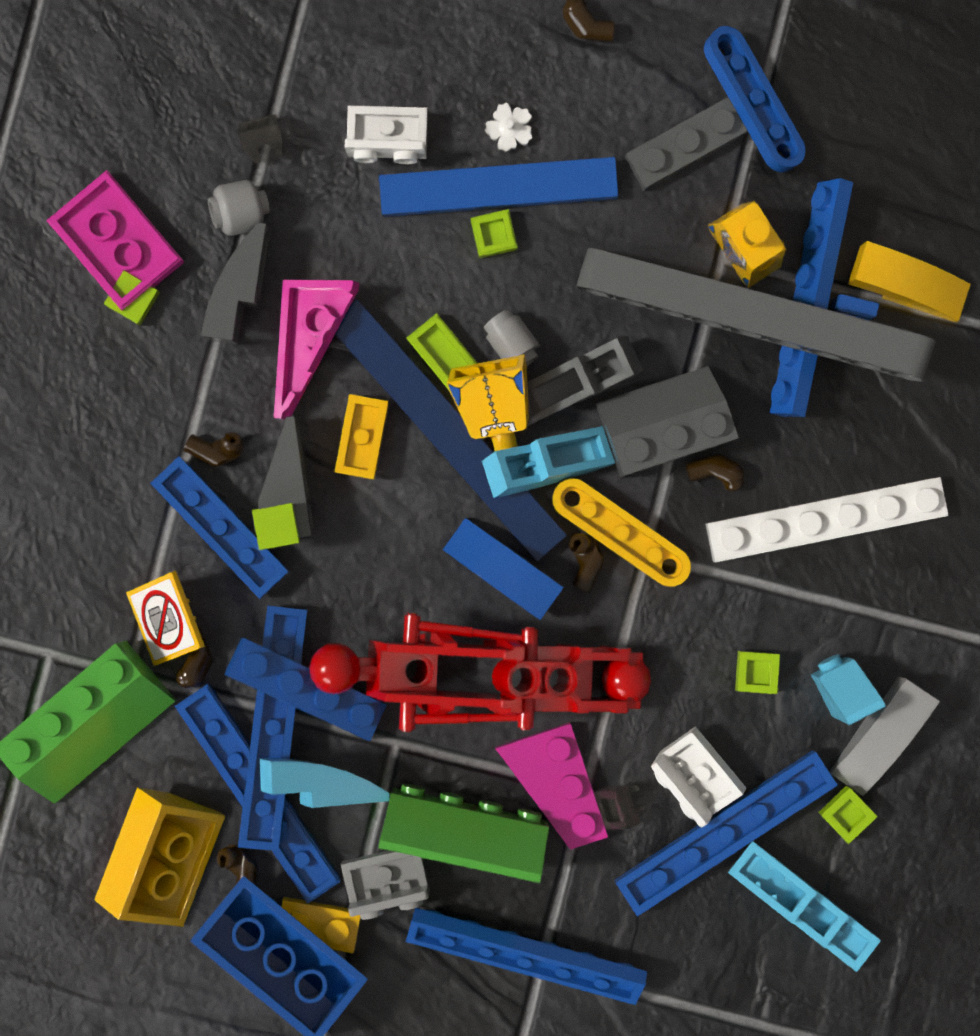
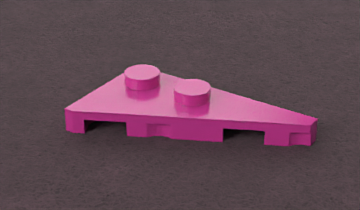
(307, 325)

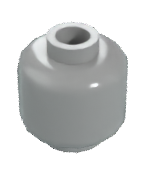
(237, 207)

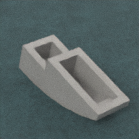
(884, 736)

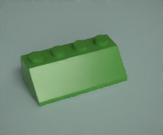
(85, 723)
(465, 833)

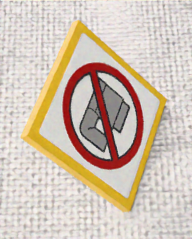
(165, 618)

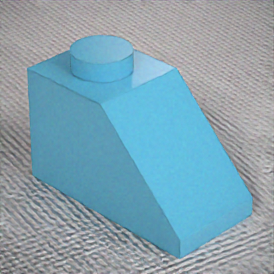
(846, 689)

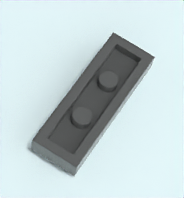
(686, 143)

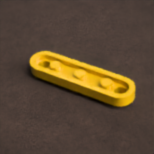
(621, 532)

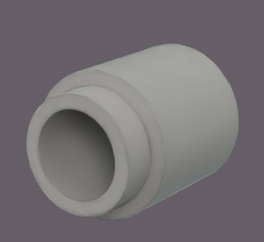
(511, 337)

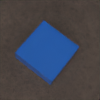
(854, 307)

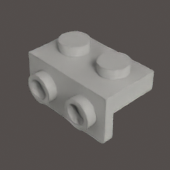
(384, 882)

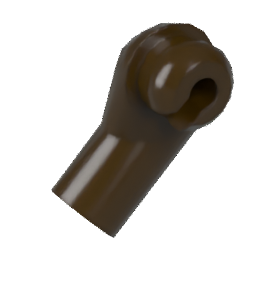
(584, 25)
(217, 452)
(718, 466)
(589, 559)
(195, 667)
(238, 862)

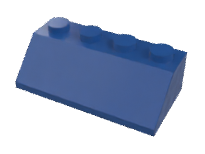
(278, 959)

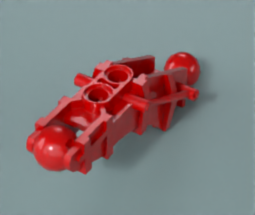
(623, 678)

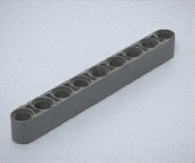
(757, 315)

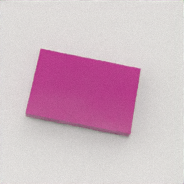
(113, 237)

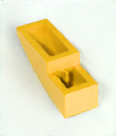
(909, 281)

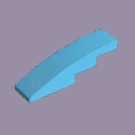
(804, 906)

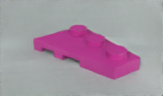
(557, 781)

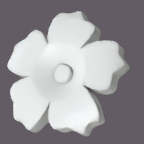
(509, 127)

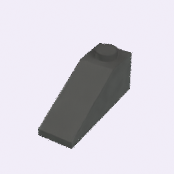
(287, 478)

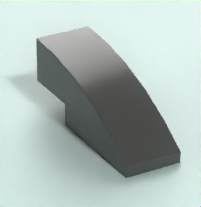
(237, 287)
(582, 378)

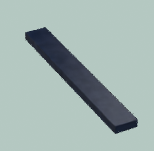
(443, 427)

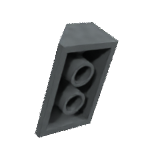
(666, 421)

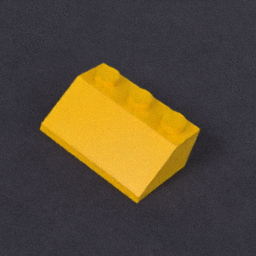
(159, 858)

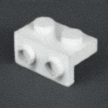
(386, 133)
(697, 776)

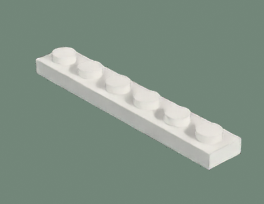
(826, 519)

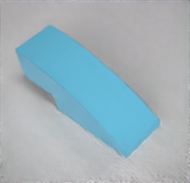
(547, 461)
(317, 783)

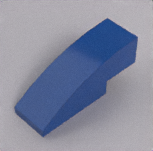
(503, 569)

